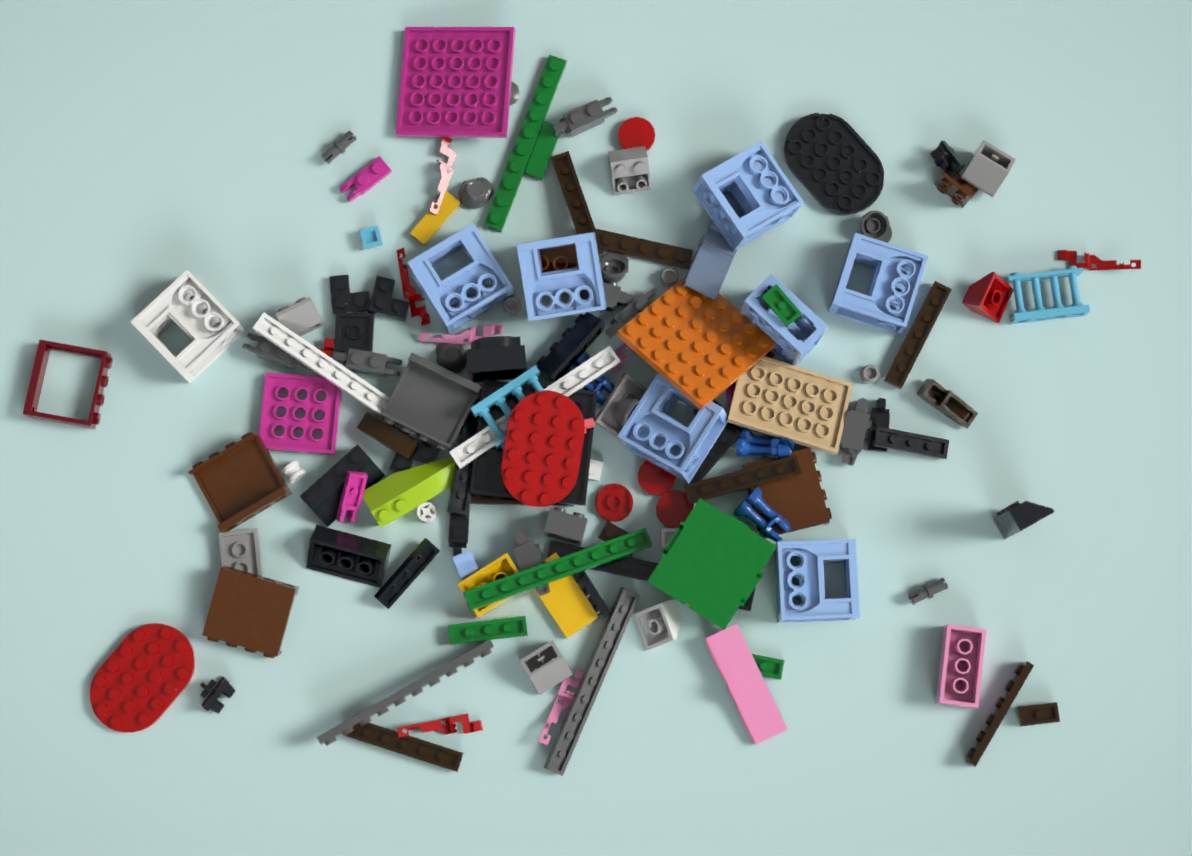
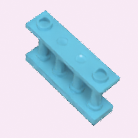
(1040, 313)
(498, 399)

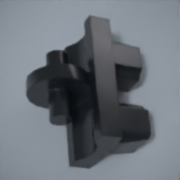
(947, 159)
(211, 702)

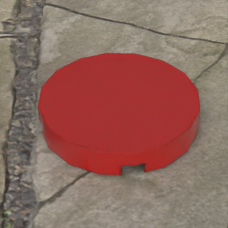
(636, 133)
(654, 479)
(614, 502)
(673, 508)

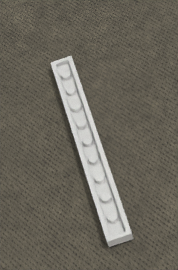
(322, 364)
(565, 385)

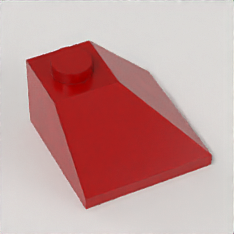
(988, 297)

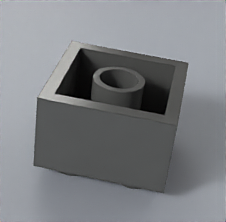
(565, 525)

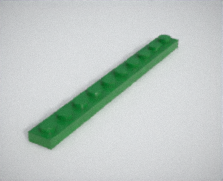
(525, 143)
(557, 569)

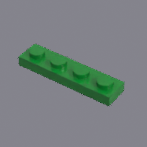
(487, 630)

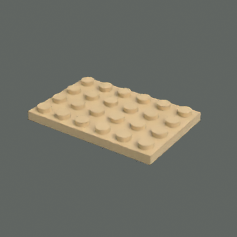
(791, 404)

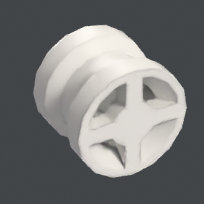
(293, 472)
(424, 510)

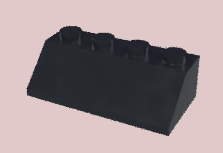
(571, 347)
(326, 492)
(1020, 516)
(348, 556)

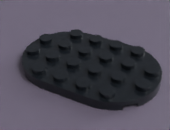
(834, 163)

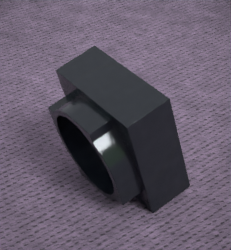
(496, 359)

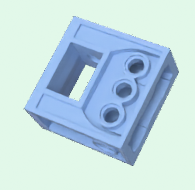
(757, 187)
(887, 277)
(570, 280)
(467, 281)
(792, 341)
(667, 441)
(811, 586)

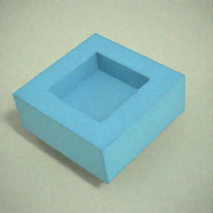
(370, 237)

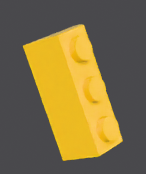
(495, 570)

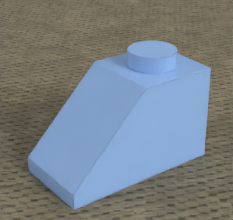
(465, 564)

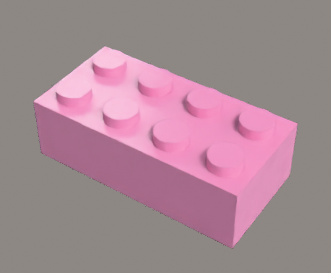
(960, 666)

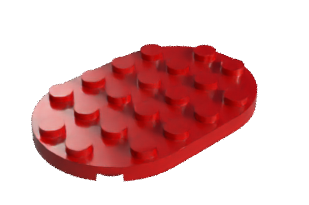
(542, 448)
(142, 678)

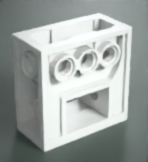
(207, 340)

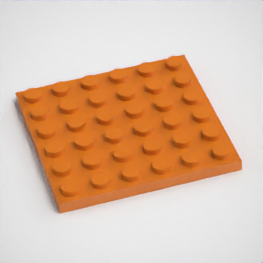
(696, 342)

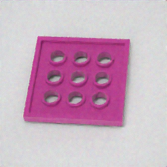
(308, 423)

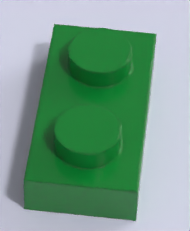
(781, 305)

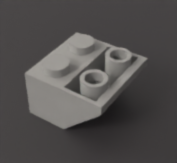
(988, 168)
(629, 170)
(300, 317)
(546, 667)

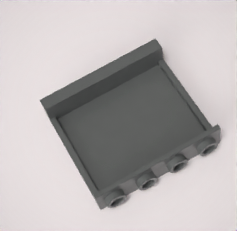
(431, 402)

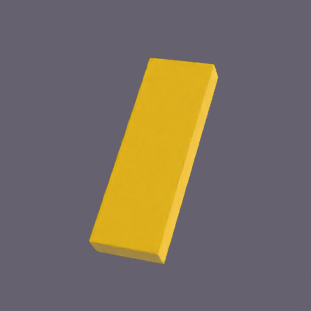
(432, 223)

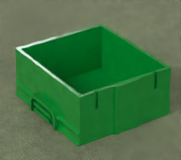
(712, 563)

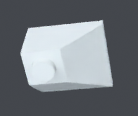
(659, 623)

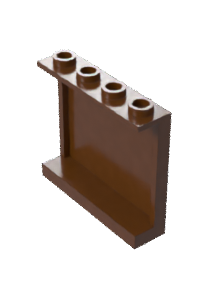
(240, 481)
(797, 497)
(249, 611)

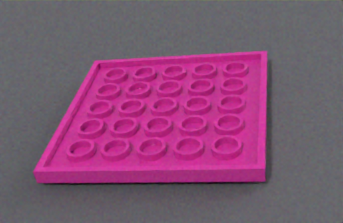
(456, 82)

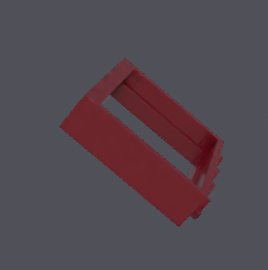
(37, 379)

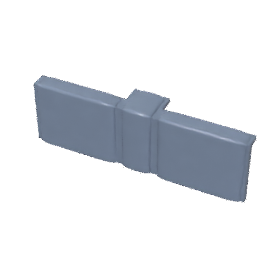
(712, 258)

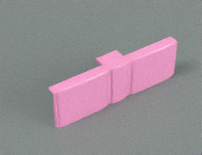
(745, 684)

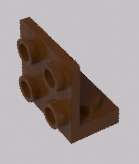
(956, 188)

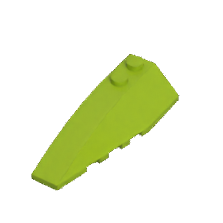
(408, 489)

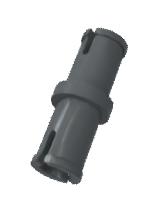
(339, 147)
(927, 591)

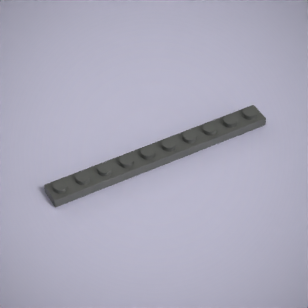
(591, 681)
(399, 697)

